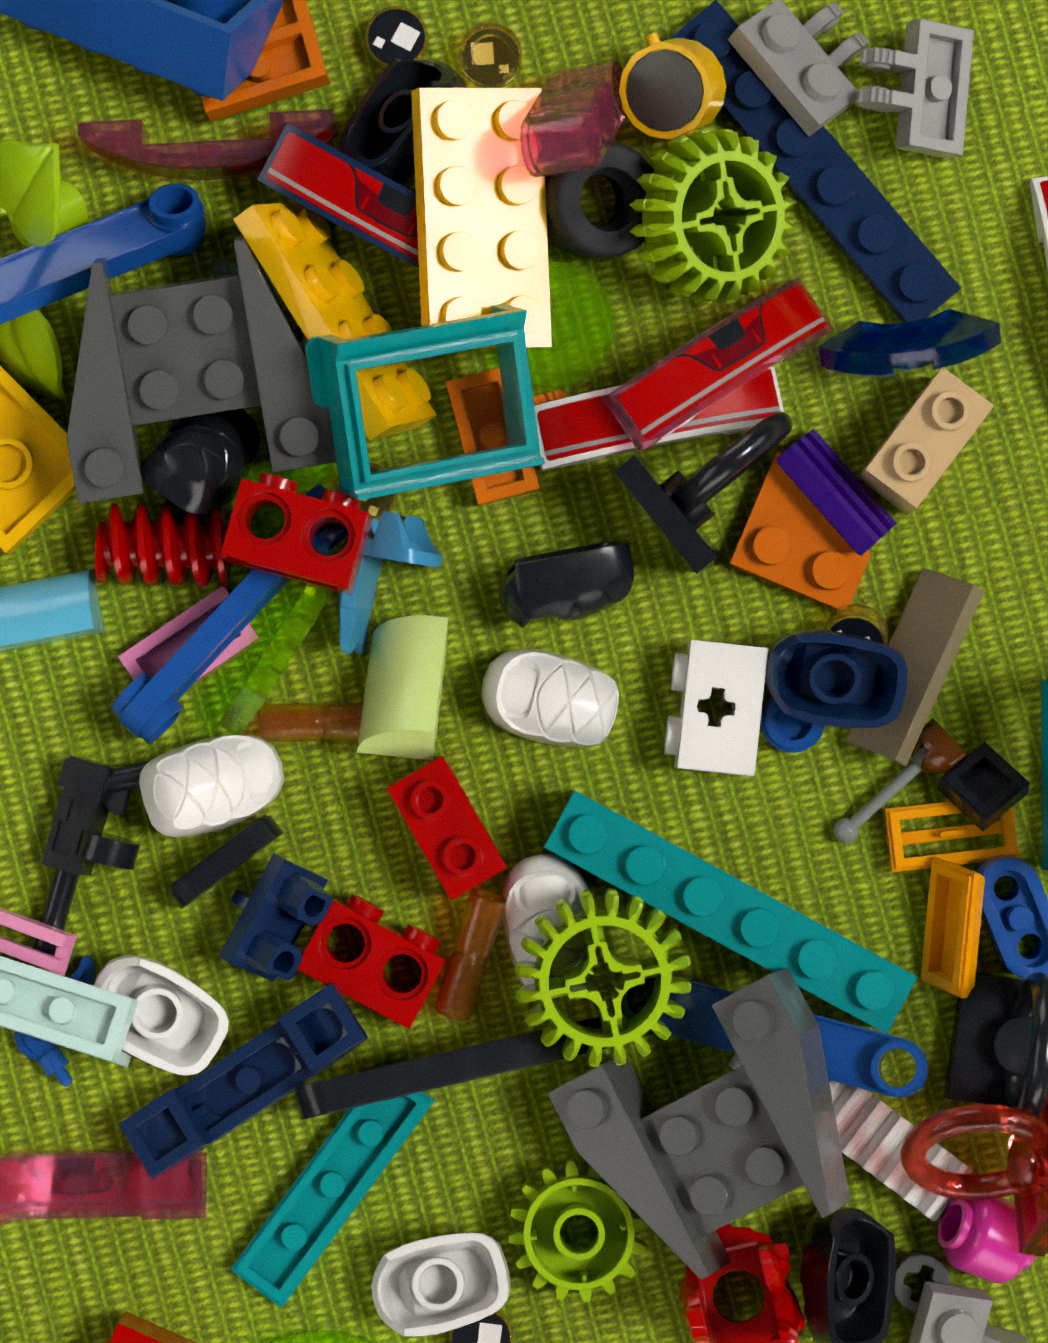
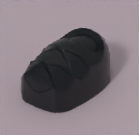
(382, 123)
(203, 460)
(567, 582)
(847, 1277)

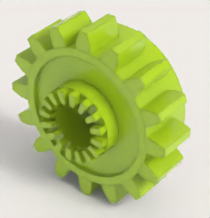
(570, 1264)

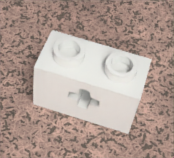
(740, 678)

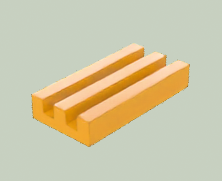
(896, 839)

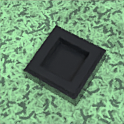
(983, 786)

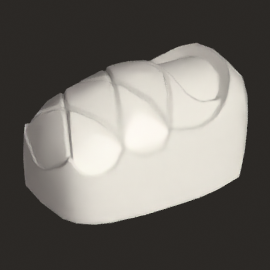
(550, 698)
(210, 784)
(532, 891)
(174, 1020)
(440, 1283)

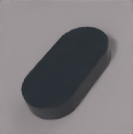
(224, 861)

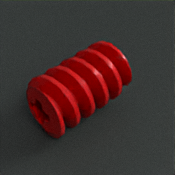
(160, 546)

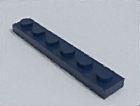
(828, 183)

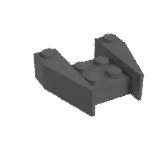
(182, 356)
(726, 1142)

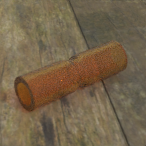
(310, 722)
(468, 961)

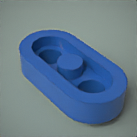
(1016, 914)

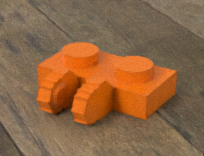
(481, 426)

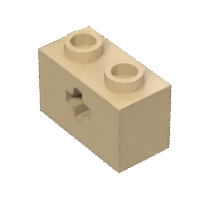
(925, 441)

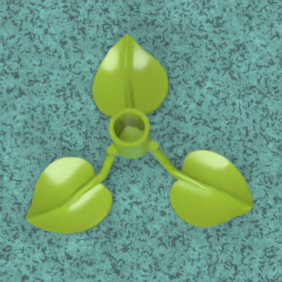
(38, 211)

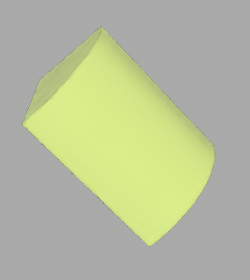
(404, 687)

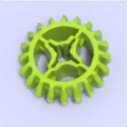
(692, 185)
(573, 981)

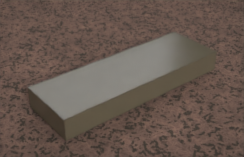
(929, 641)

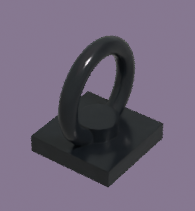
(681, 503)
(1001, 1043)

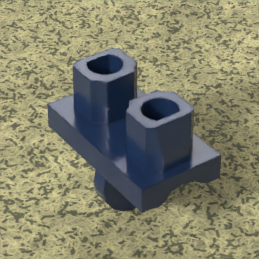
(274, 918)

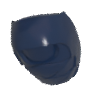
(836, 678)

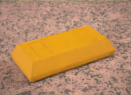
(952, 927)

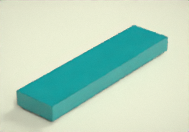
(327, 1193)

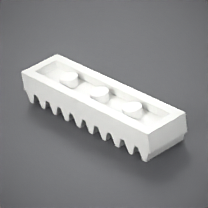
(873, 1138)

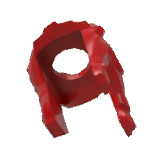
(769, 1262)

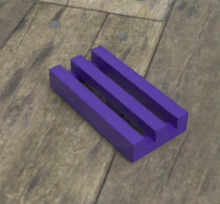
(836, 492)

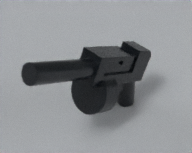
(78, 832)

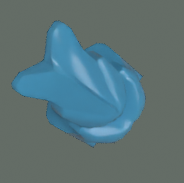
(389, 540)

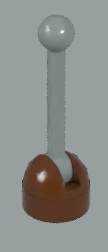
(933, 754)

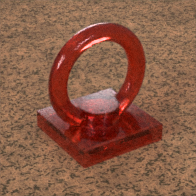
(1025, 1172)

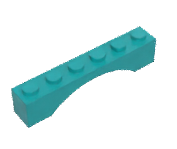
(730, 911)

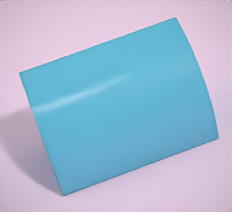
(49, 610)

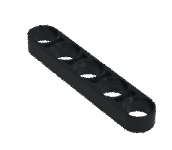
(430, 1072)

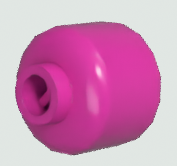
(982, 1239)

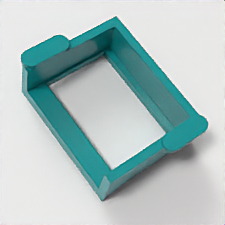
(334, 386)

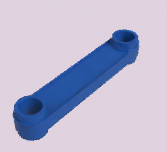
(158, 227)
(152, 703)
(850, 1051)

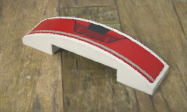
(586, 430)

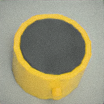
(672, 87)

